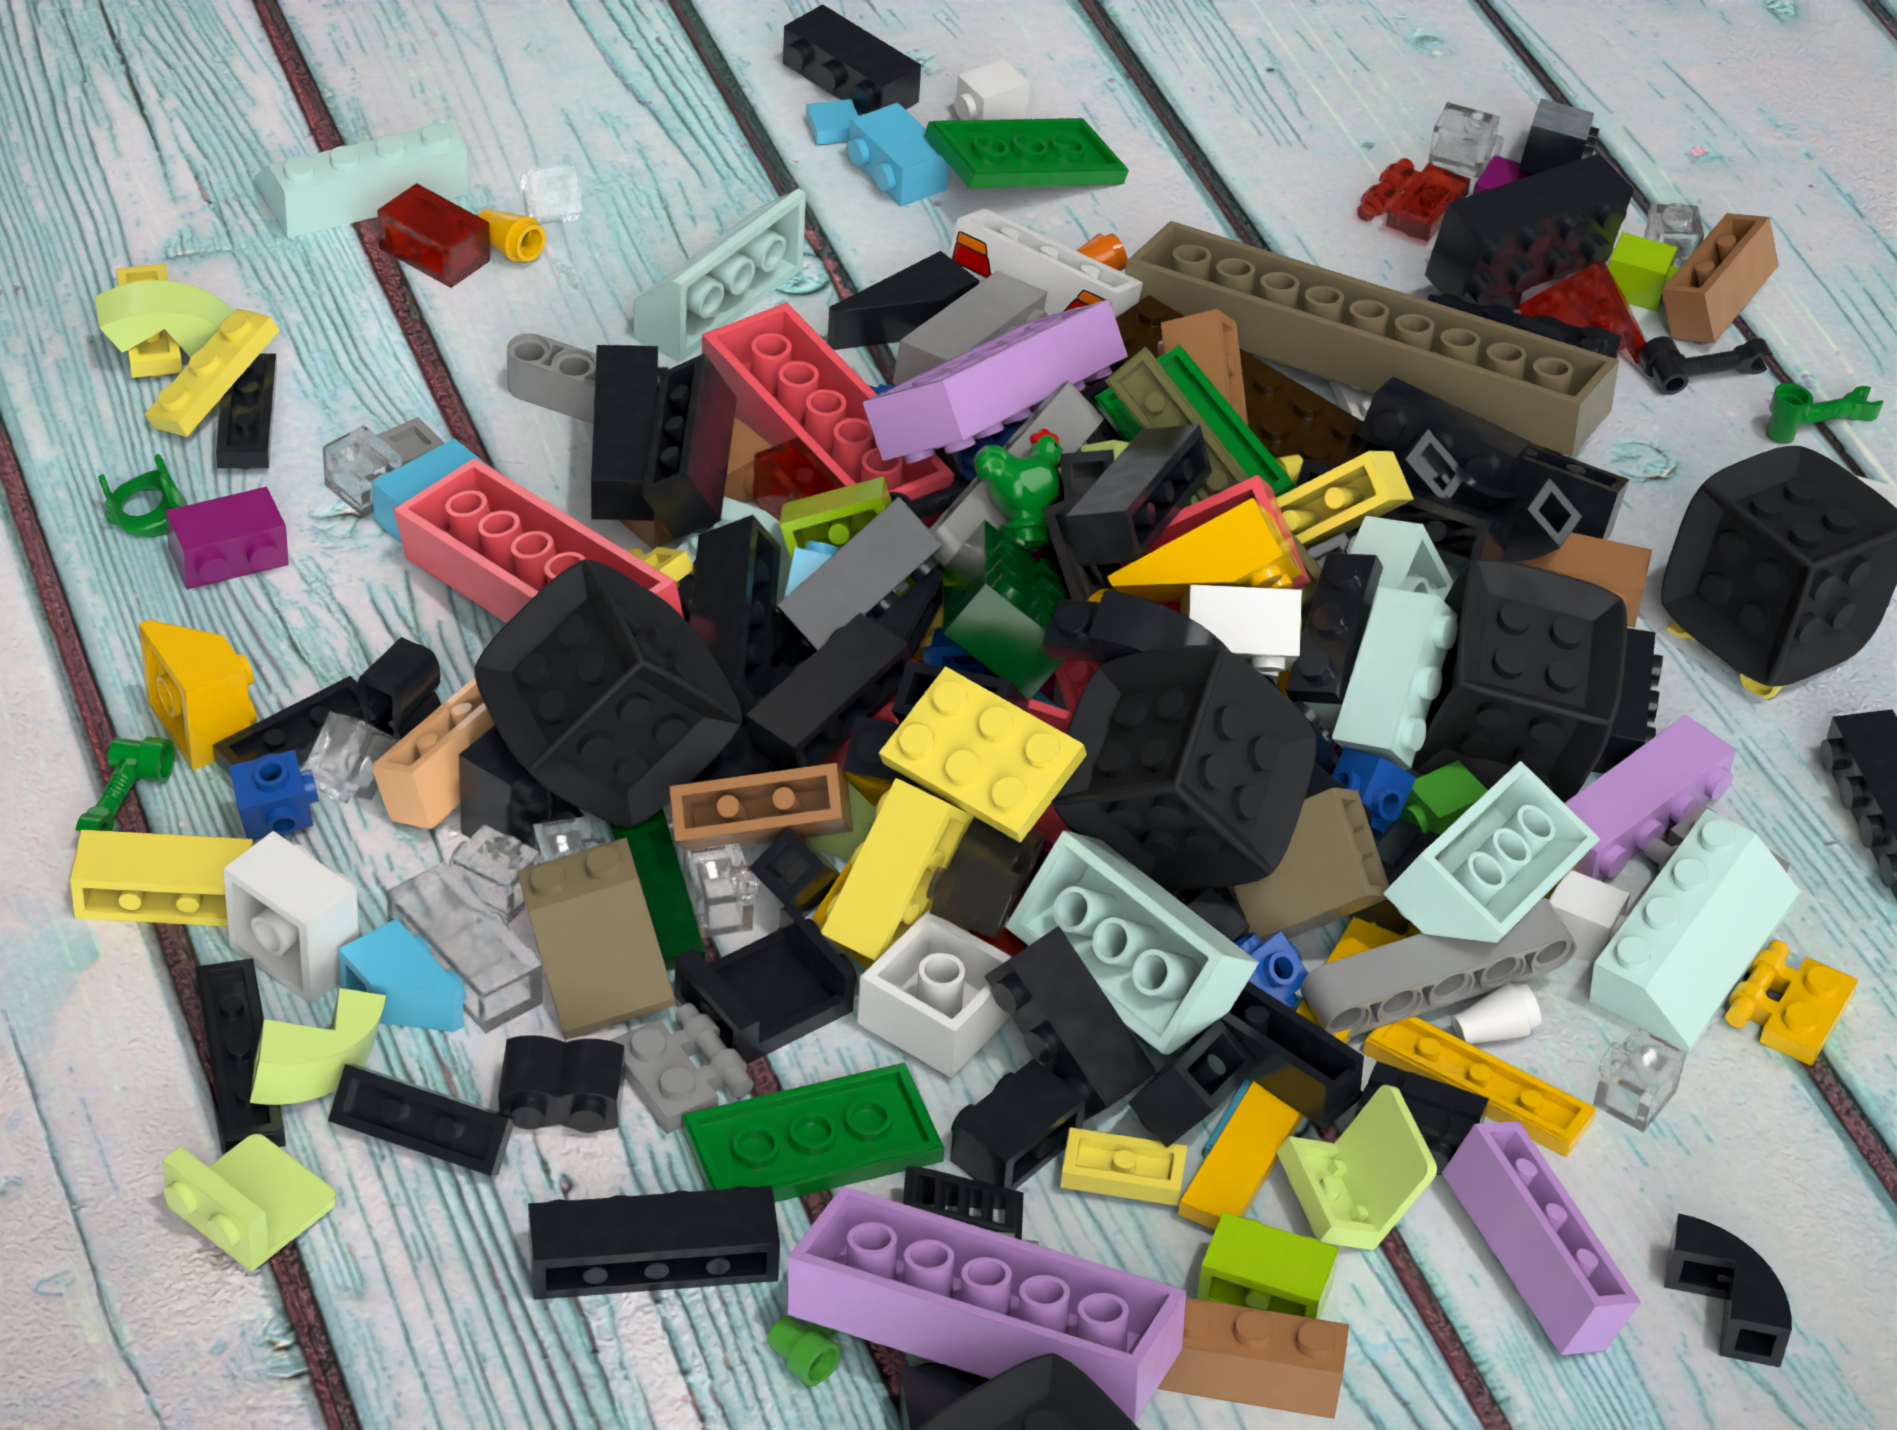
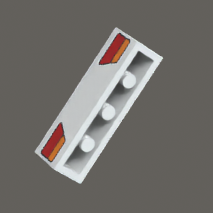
(993, 243)

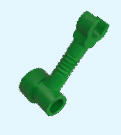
(1793, 407)
(132, 760)

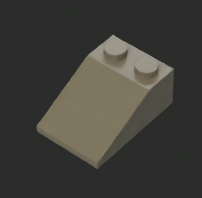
(596, 938)

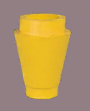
(515, 235)

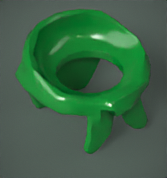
(154, 522)

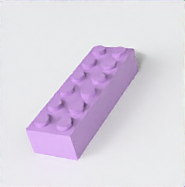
(994, 383)
(981, 1297)

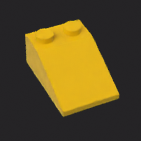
(1230, 550)

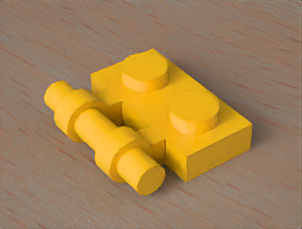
(1806, 1012)

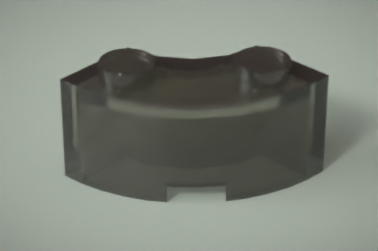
(985, 878)

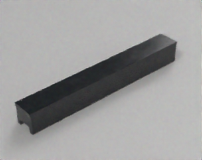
(1292, 1053)

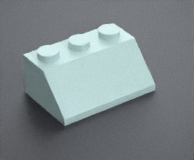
(1396, 675)

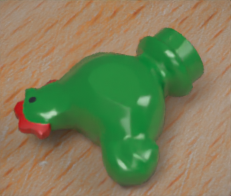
(1023, 484)

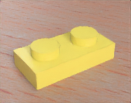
(1123, 1166)

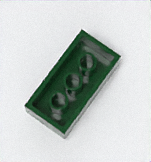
(1003, 606)

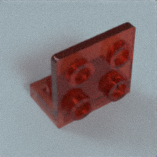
(1590, 300)

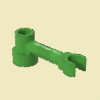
(806, 1348)

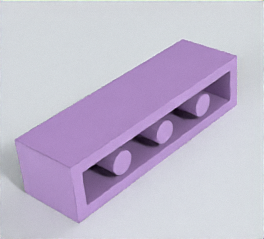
(1651, 794)
(1540, 1238)

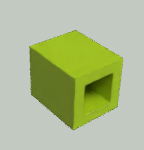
(1642, 269)

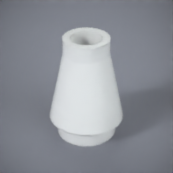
(1499, 1016)

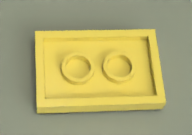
(983, 754)

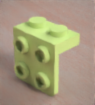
(1365, 1178)
(246, 1199)

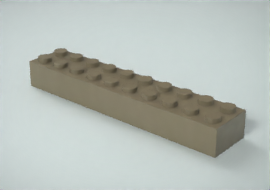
(1371, 332)

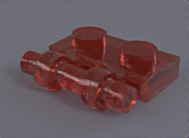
(1424, 198)

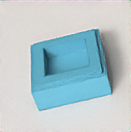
(830, 120)

